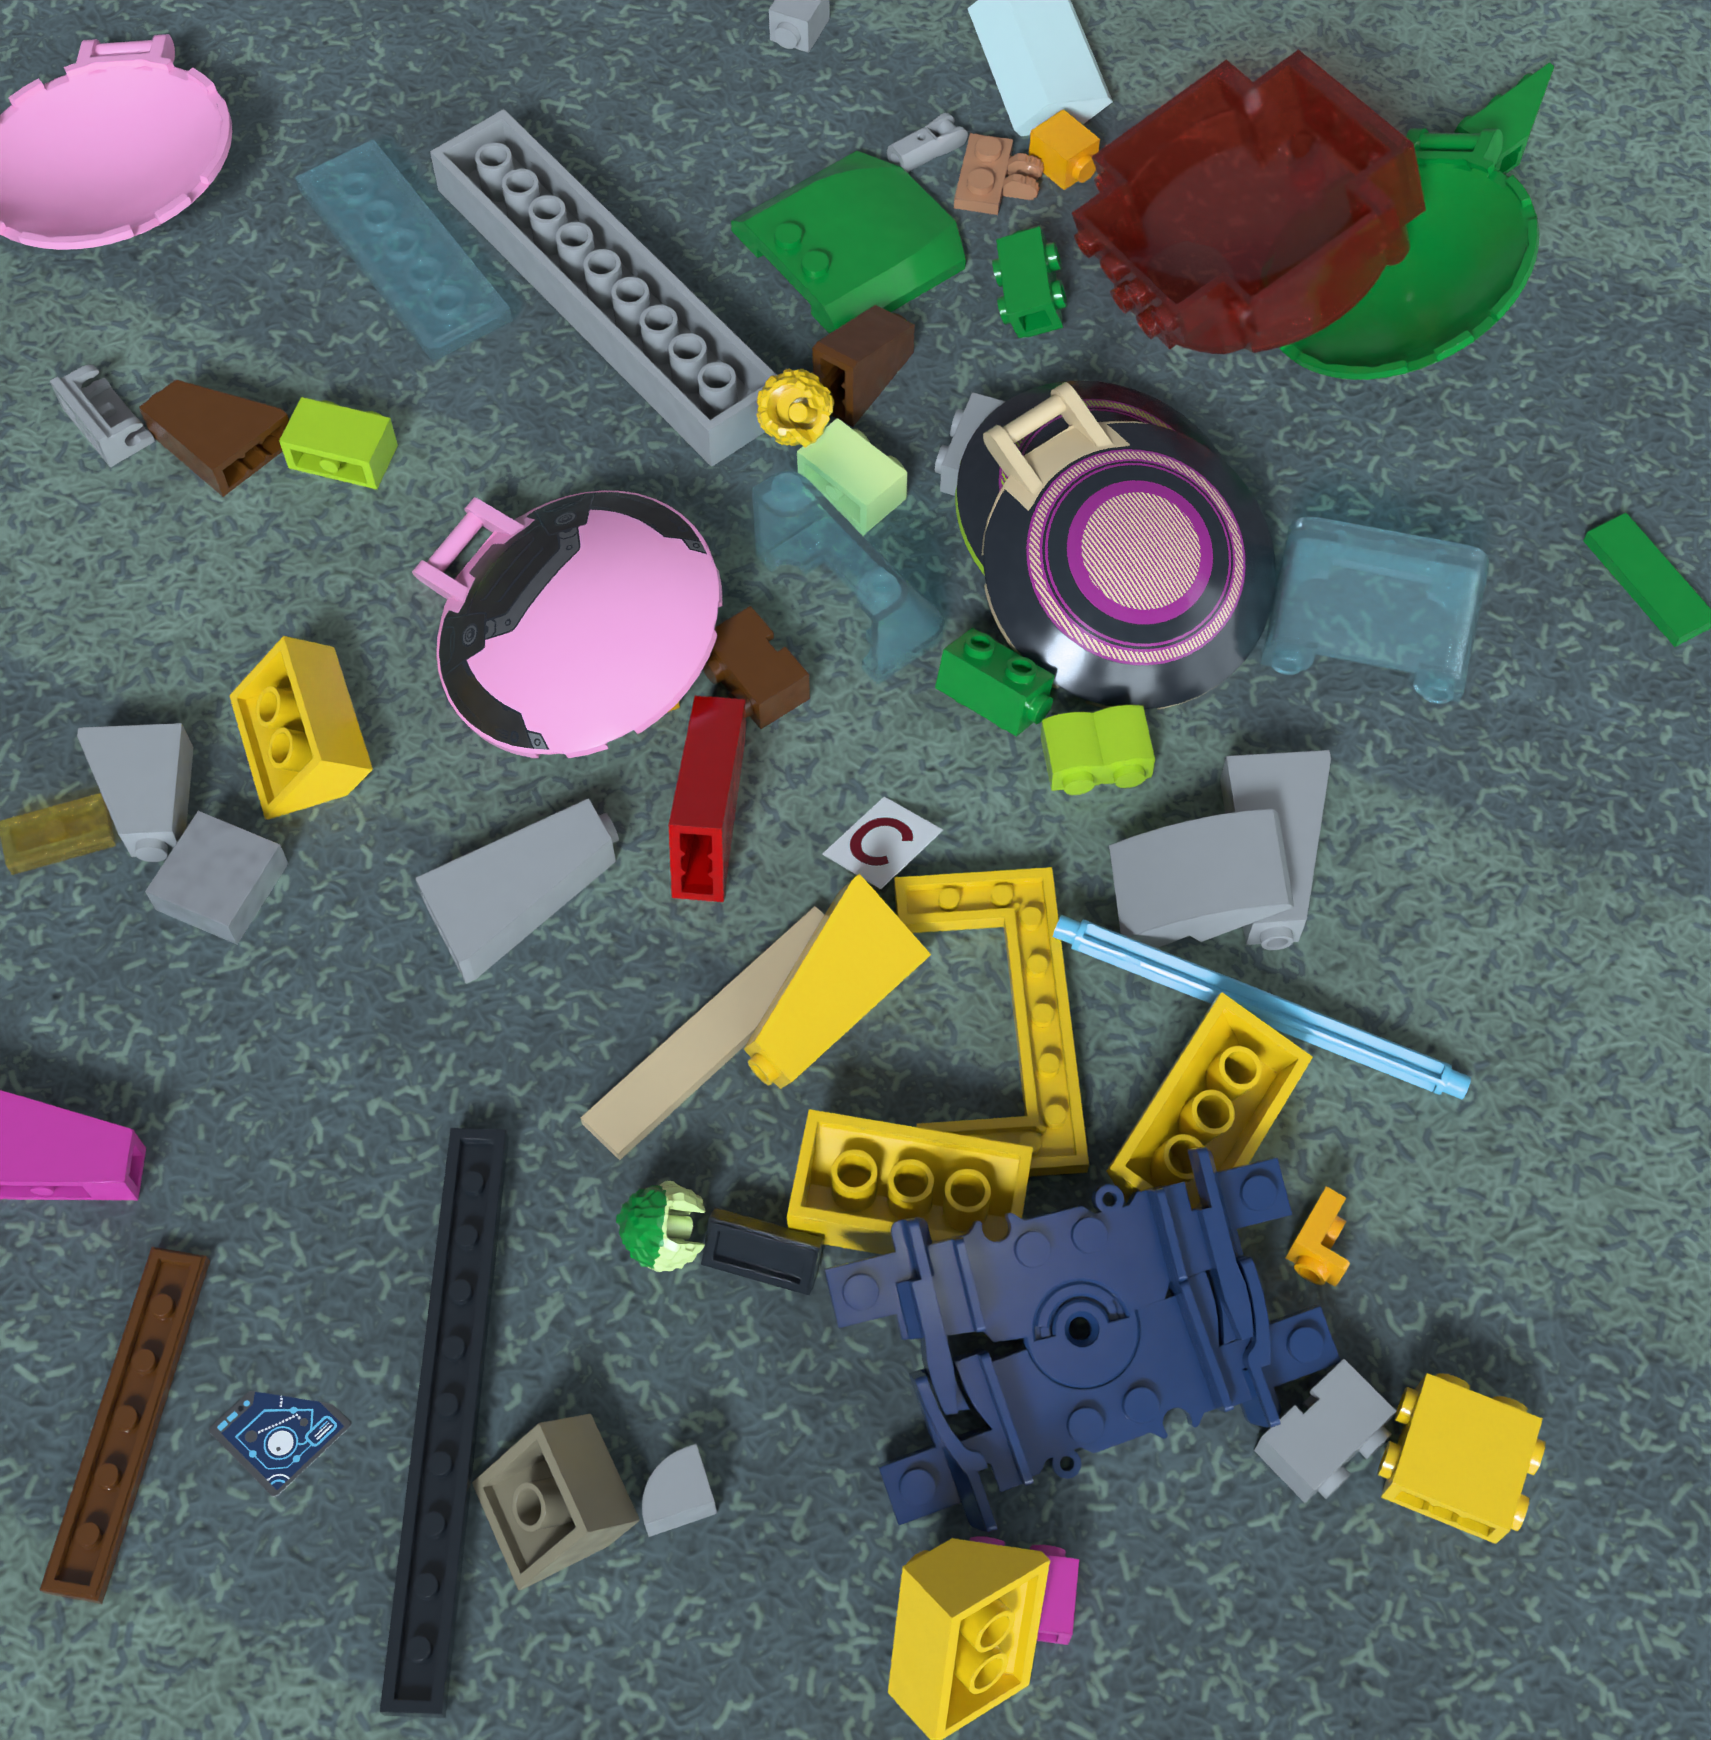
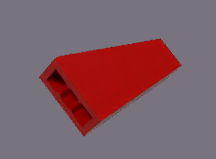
(706, 799)

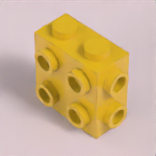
(1462, 1457)

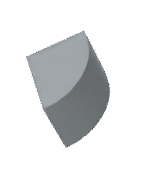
(677, 1492)

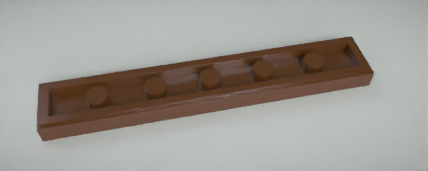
(125, 1426)

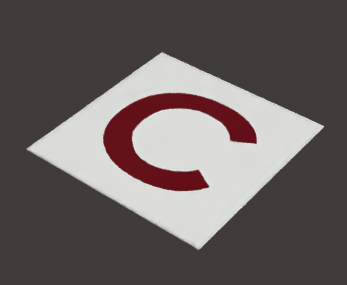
(882, 842)

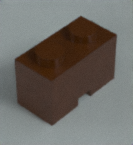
(754, 670)

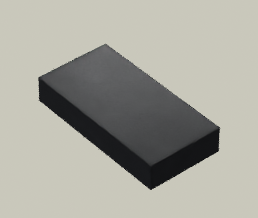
(762, 1251)

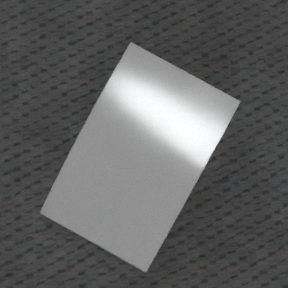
(1201, 877)

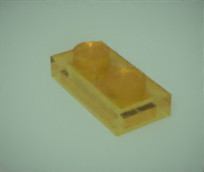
(56, 834)

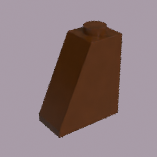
(862, 360)
(215, 432)

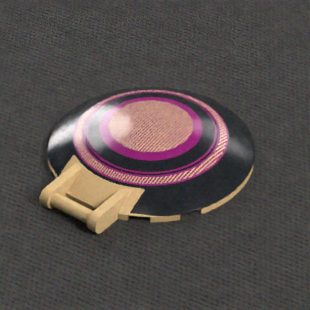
(1124, 558)

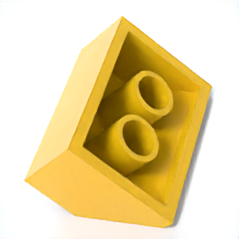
(299, 728)
(965, 1631)

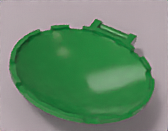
(1456, 281)

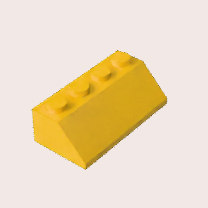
(1214, 1097)
(869, 1173)

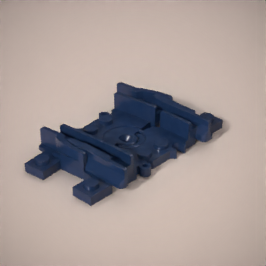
(1143, 1350)

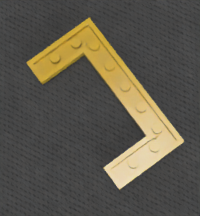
(1027, 909)

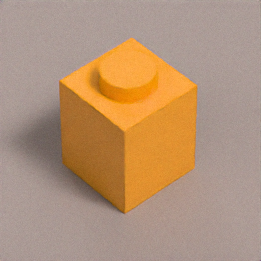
(1064, 149)

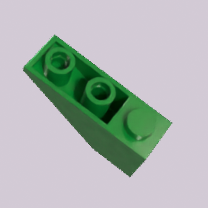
(1513, 115)

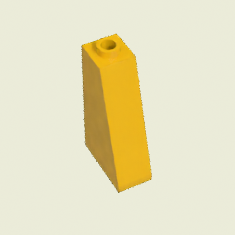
(838, 978)

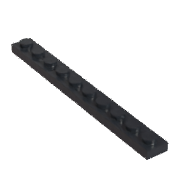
(445, 1428)

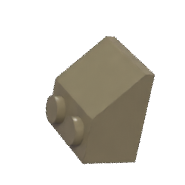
(554, 1499)

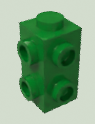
(1029, 283)
(995, 682)

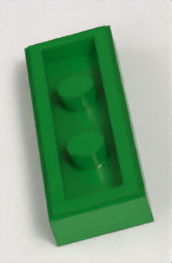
(1650, 579)

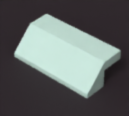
(1039, 60)

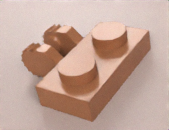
(985, 174)

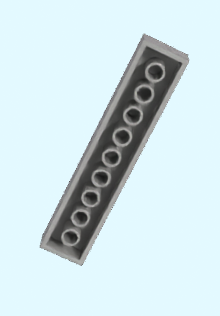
(605, 284)

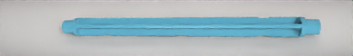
(1271, 1009)

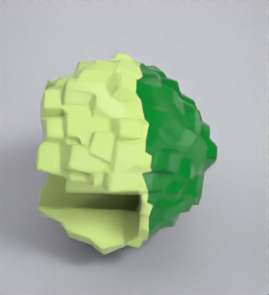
(657, 1223)

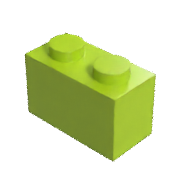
(339, 442)

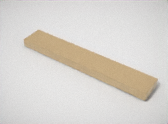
(696, 1047)

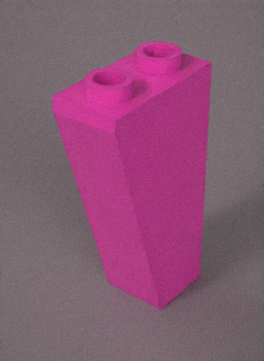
(65, 1154)

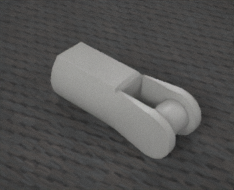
(927, 143)

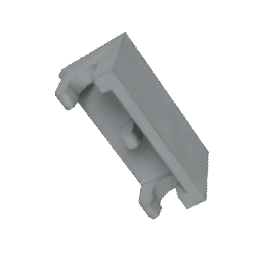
(101, 415)

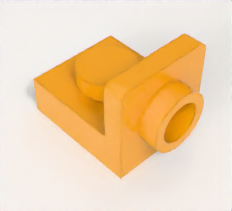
(1313, 1244)

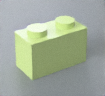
(854, 474)

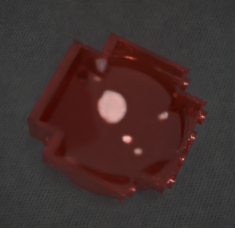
(1250, 209)

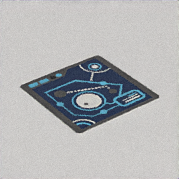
(278, 1435)

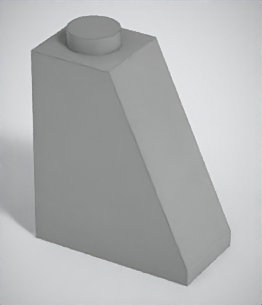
(143, 782)

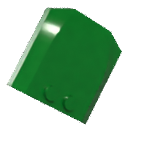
(855, 238)

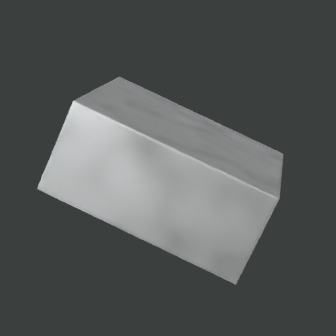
(217, 877)

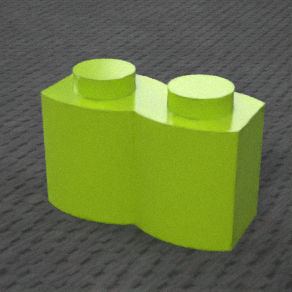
(1097, 749)

